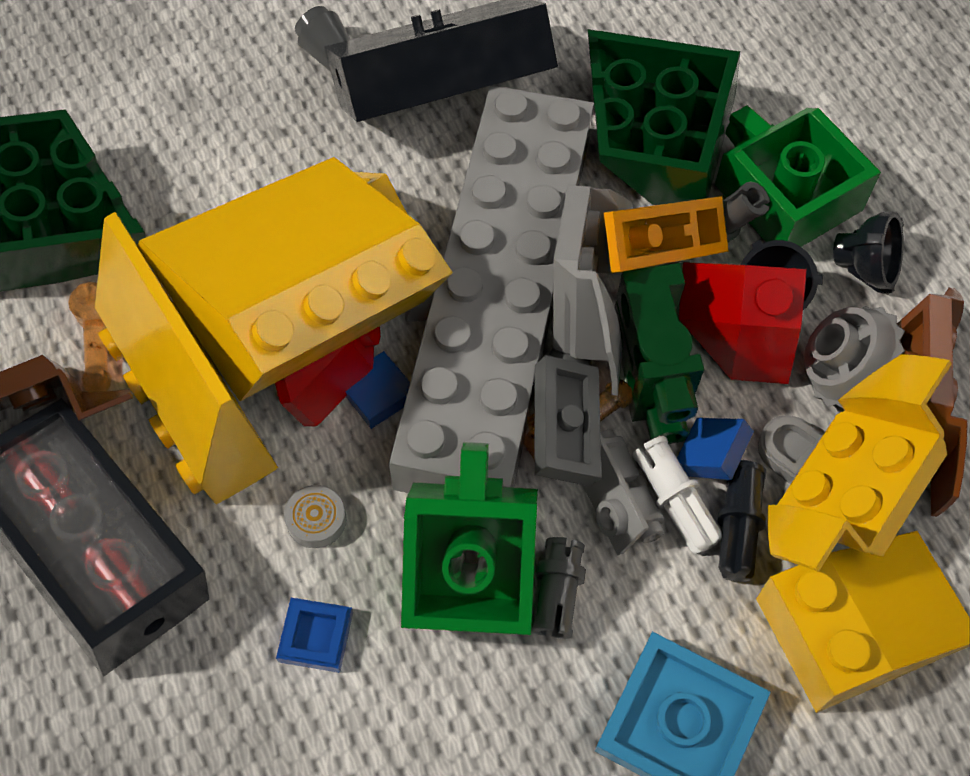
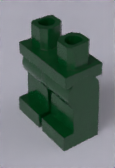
(658, 351)

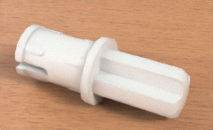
(678, 495)

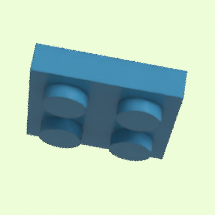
(681, 715)

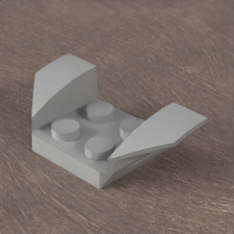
(582, 308)

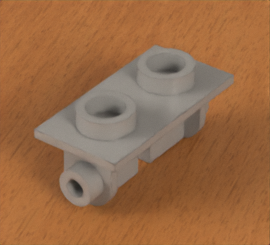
(622, 511)

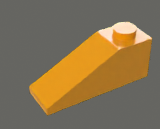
(665, 233)

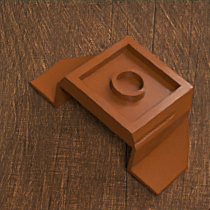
(932, 333)

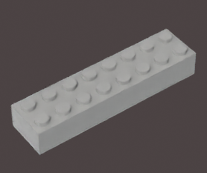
(498, 303)

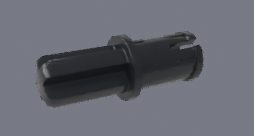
(742, 521)

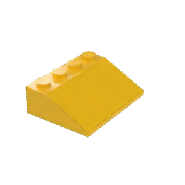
(293, 272)
(174, 373)

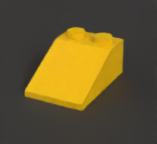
(864, 618)

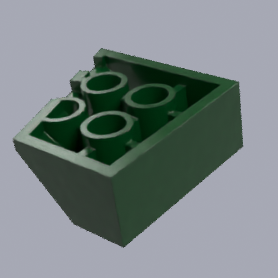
(661, 112)
(52, 202)

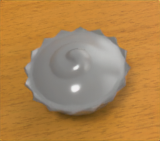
(849, 349)

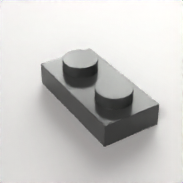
(567, 421)

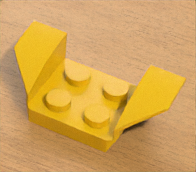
(864, 467)

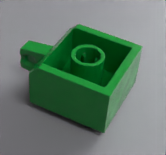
(805, 168)
(478, 516)

